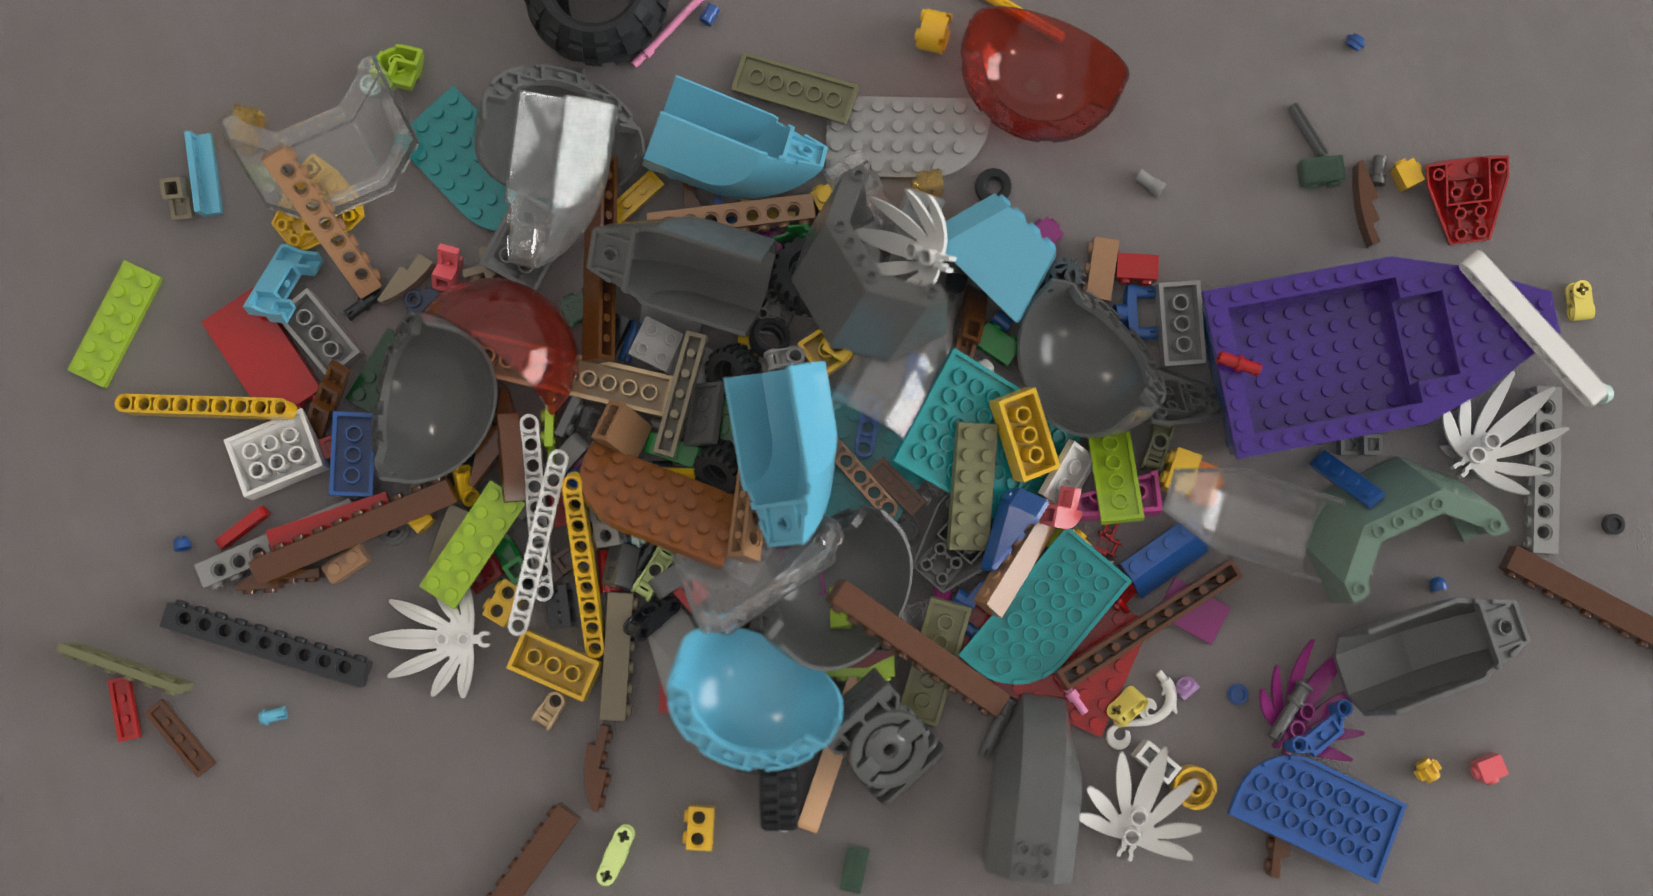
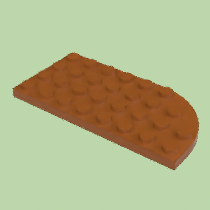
(657, 505)

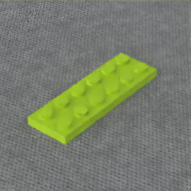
(115, 324)
(1116, 479)
(471, 546)

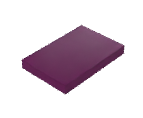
(1203, 620)

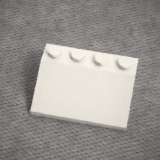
(275, 455)

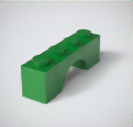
(510, 558)

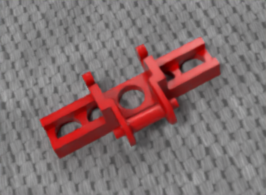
(1103, 551)

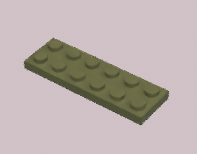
(795, 88)
(972, 486)
(946, 626)
(130, 669)

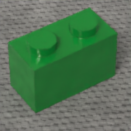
(997, 344)

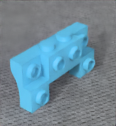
(278, 281)

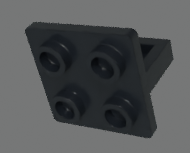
(564, 606)

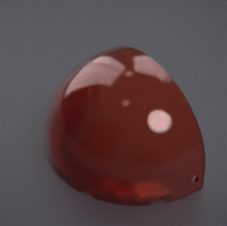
(1039, 74)
(518, 327)

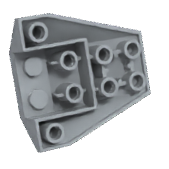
(666, 642)

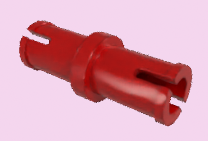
(1238, 363)

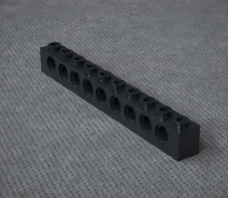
(175, 620)

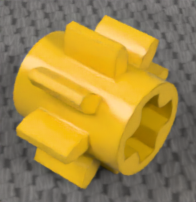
(1427, 770)

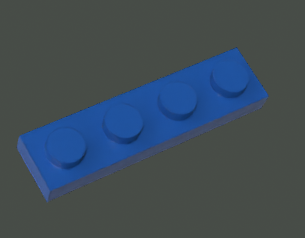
(1347, 479)

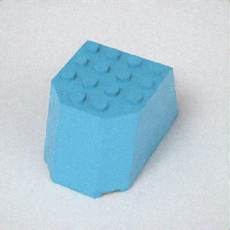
(1000, 252)

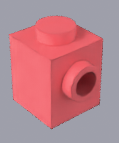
(1488, 768)

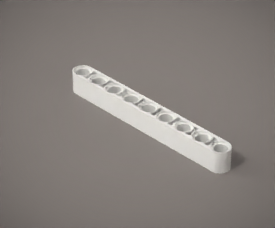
(1533, 329)
(531, 497)
(531, 550)

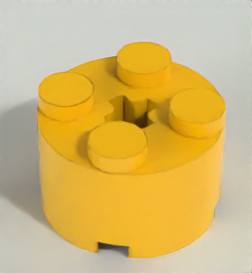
(933, 31)
(1203, 792)

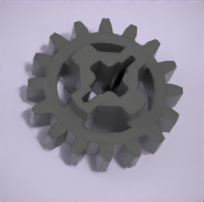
(1070, 269)

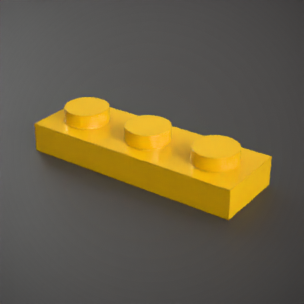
(638, 195)

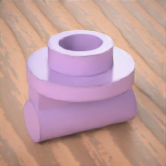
(1186, 687)

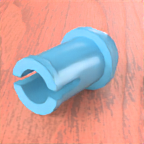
(272, 715)

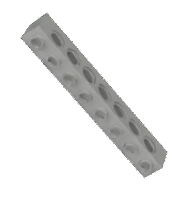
(1550, 482)
(209, 569)

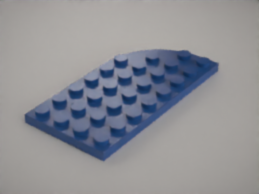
(1320, 812)

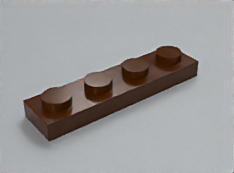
(180, 738)

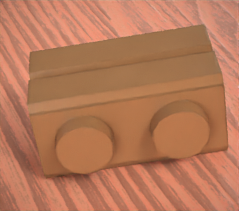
(346, 564)

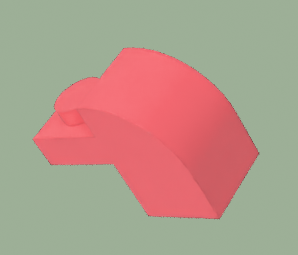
(448, 267)
(1065, 513)

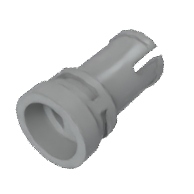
(1154, 185)

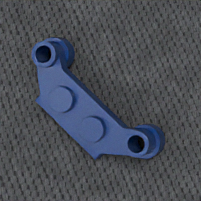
(1323, 733)

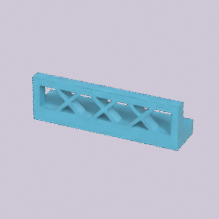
(203, 174)

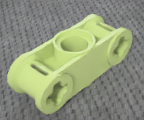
(659, 558)
(615, 854)

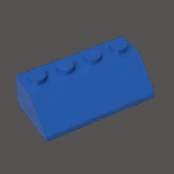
(1162, 558)

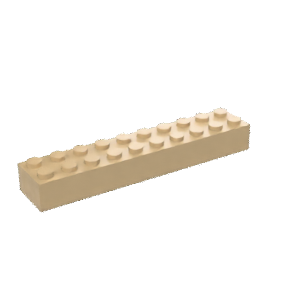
(598, 383)

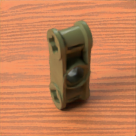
(1155, 456)

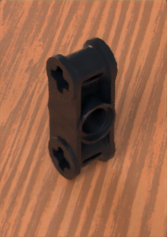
(651, 617)

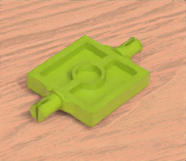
(548, 437)

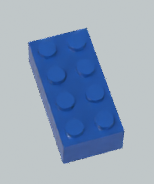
(351, 455)

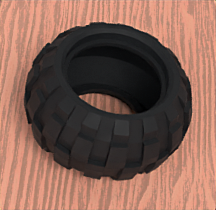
(600, 41)

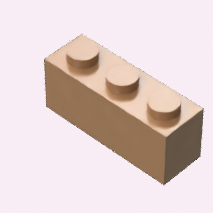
(1101, 267)

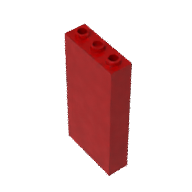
(262, 354)

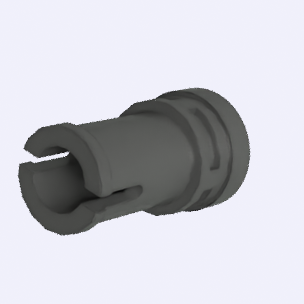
(1378, 170)

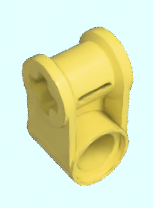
(1579, 304)
(1127, 705)

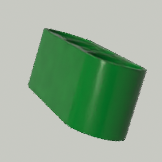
(685, 454)

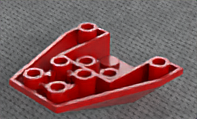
(1468, 195)

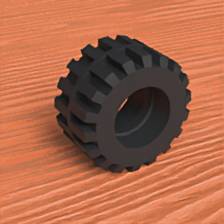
(739, 355)
(718, 466)

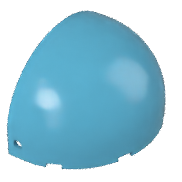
(750, 701)

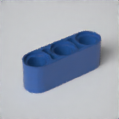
(868, 438)

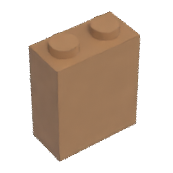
(622, 429)

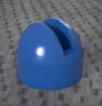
(181, 545)
(1437, 584)

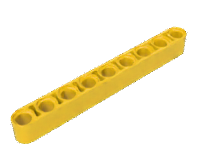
(214, 408)
(584, 575)

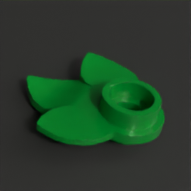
(793, 232)

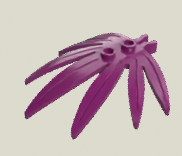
(1307, 715)

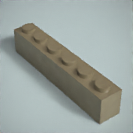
(680, 394)
(617, 658)

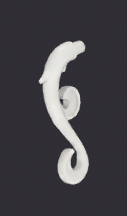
(1147, 719)

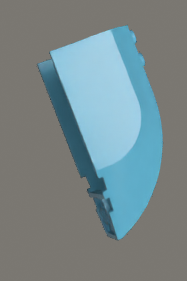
(729, 145)
(785, 447)

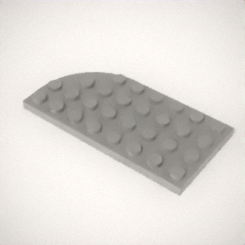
(910, 134)

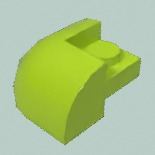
(403, 65)

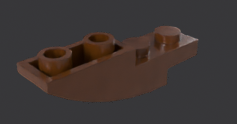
(971, 321)
(250, 584)
(595, 776)
(1276, 850)

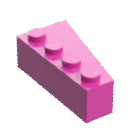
(1149, 492)

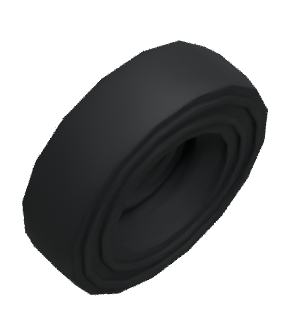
(996, 174)

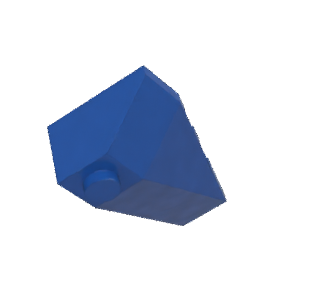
(1013, 516)

